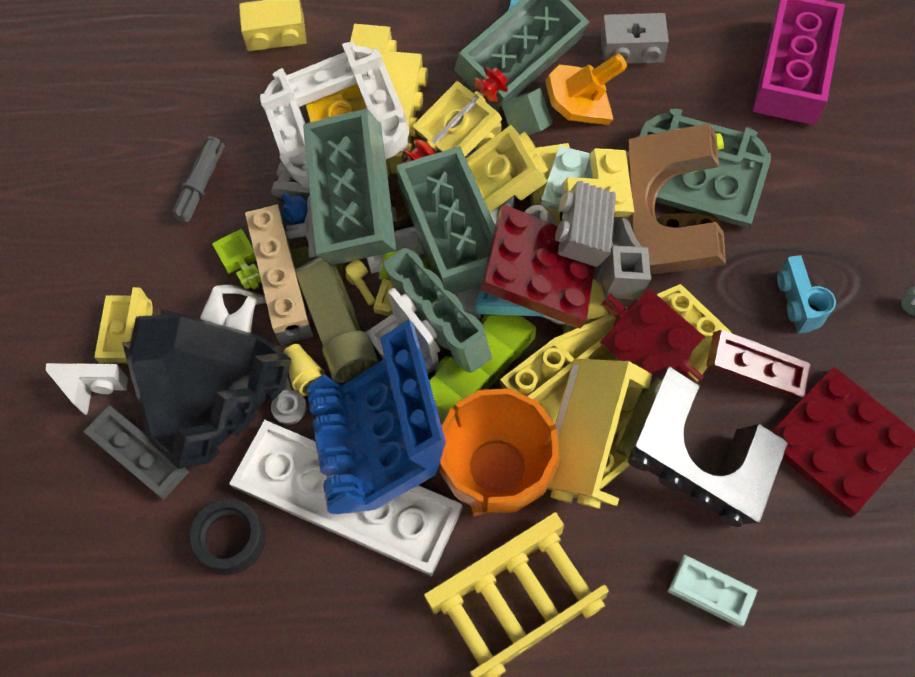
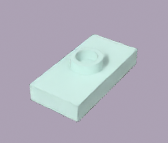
(712, 591)

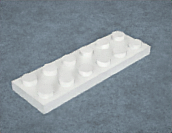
(287, 474)

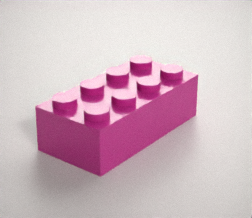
(799, 60)

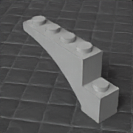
(627, 268)

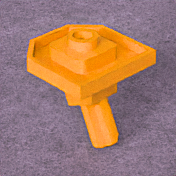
(581, 92)

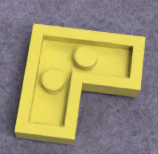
(610, 172)

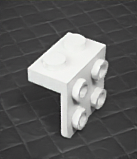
(404, 309)

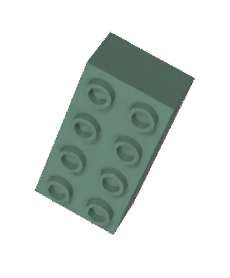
(522, 44)
(349, 187)
(448, 217)

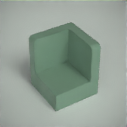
(527, 112)

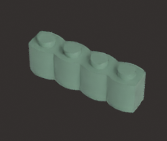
(442, 309)

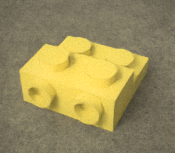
(507, 168)

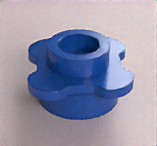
(294, 209)

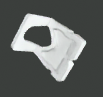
(242, 319)

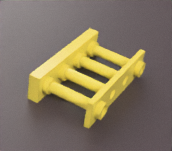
(482, 579)

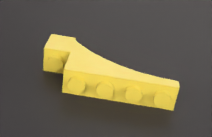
(405, 74)

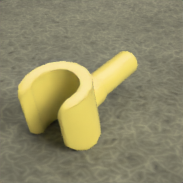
(354, 273)

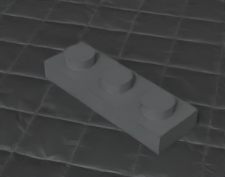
(135, 452)

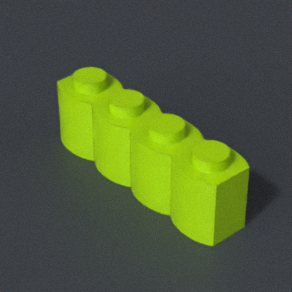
(507, 339)

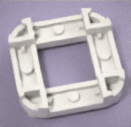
(352, 67)

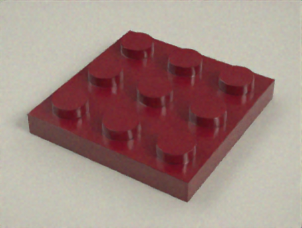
(530, 273)
(844, 441)

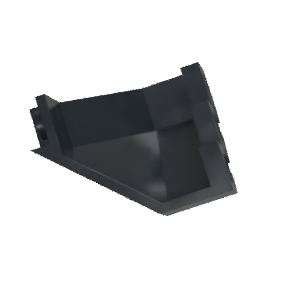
(199, 382)

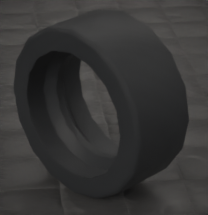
(205, 520)

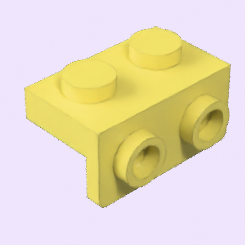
(118, 324)

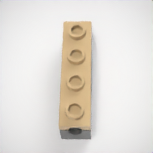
(278, 275)

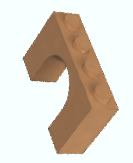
(654, 162)

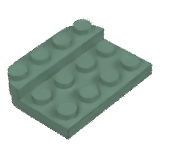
(725, 191)

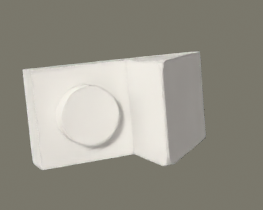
(81, 379)

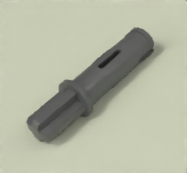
(193, 189)

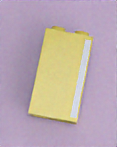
(588, 426)

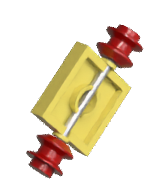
(459, 117)

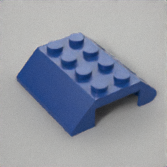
(377, 428)

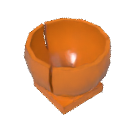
(498, 451)

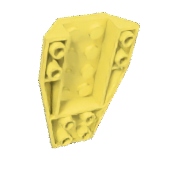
(547, 370)

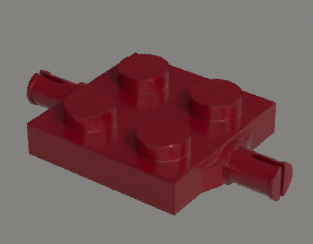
(652, 335)

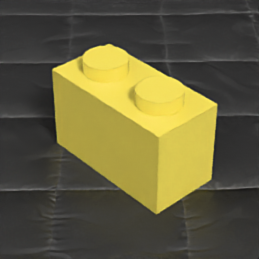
(272, 24)

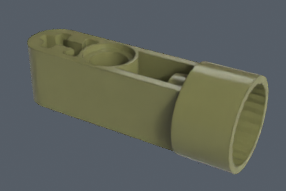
(345, 345)

